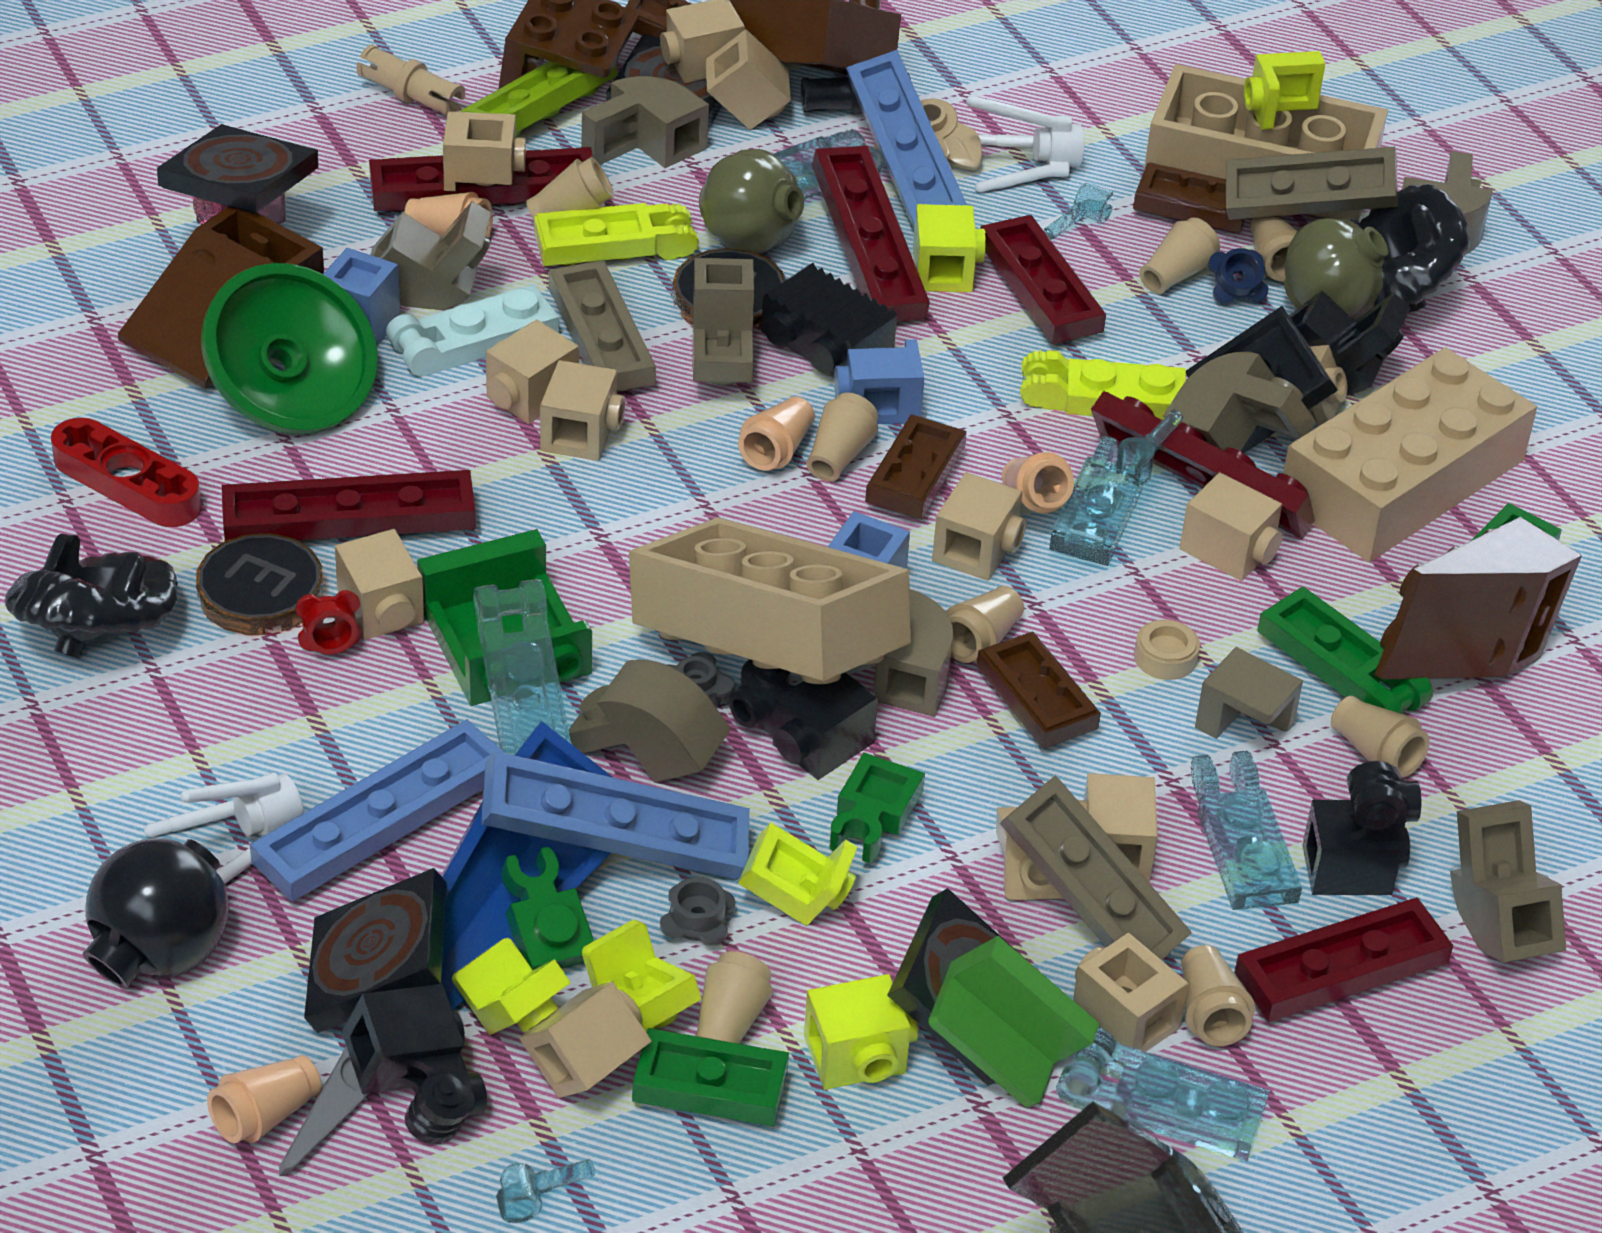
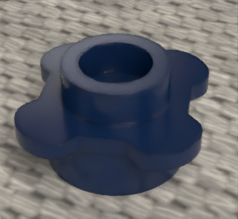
(1240, 261)

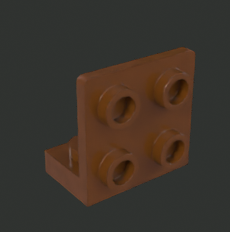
(569, 33)

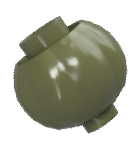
(751, 201)
(1337, 260)

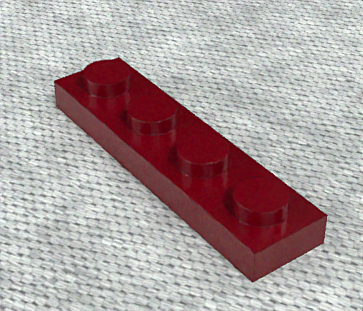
(400, 179)
(870, 230)
(1198, 462)
(351, 505)

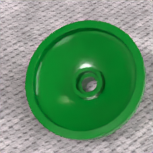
(305, 325)

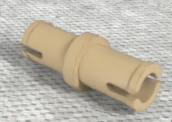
(410, 80)

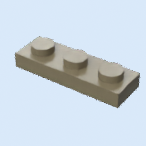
(1311, 183)
(602, 323)
(1092, 871)

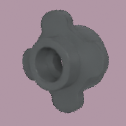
(703, 671)
(698, 911)

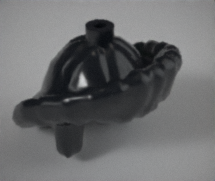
(1423, 240)
(94, 596)

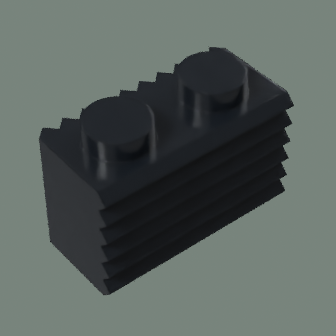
(825, 319)

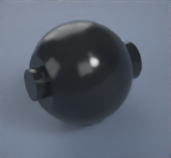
(154, 910)

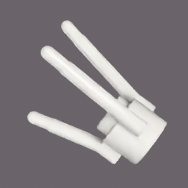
(1057, 144)
(258, 806)

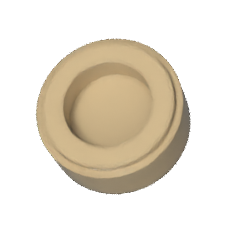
(1166, 649)

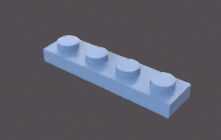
(903, 133)
(374, 811)
(615, 815)

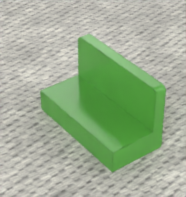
(1009, 1019)

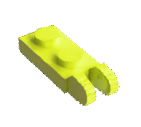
(615, 233)
(1078, 383)

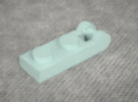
(466, 330)

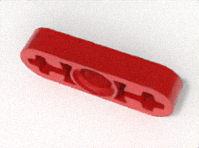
(159, 492)

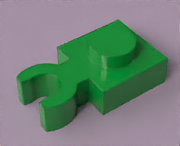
(873, 800)
(545, 921)

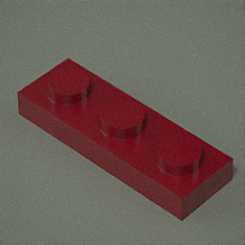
(1043, 279)
(1343, 959)

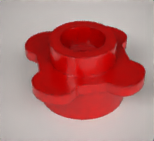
(332, 636)

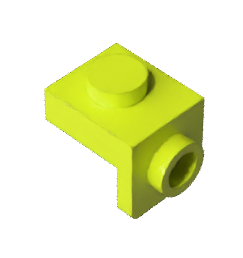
(1283, 84)
(797, 875)
(652, 983)
(506, 989)

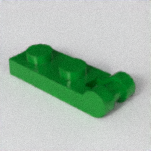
(1338, 652)

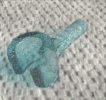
(1089, 202)
(1141, 451)
(521, 1187)

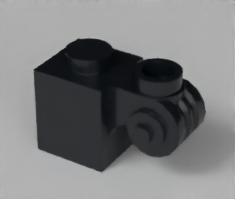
(808, 722)
(1362, 840)
(416, 1044)

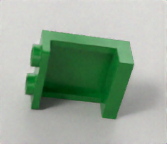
(450, 610)

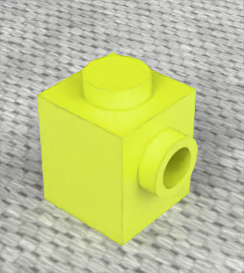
(947, 247)
(857, 1032)

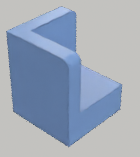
(371, 284)

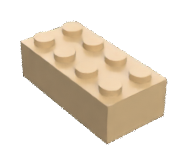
(1207, 122)
(1410, 452)
(771, 599)

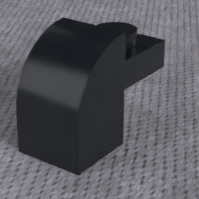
(1355, 345)

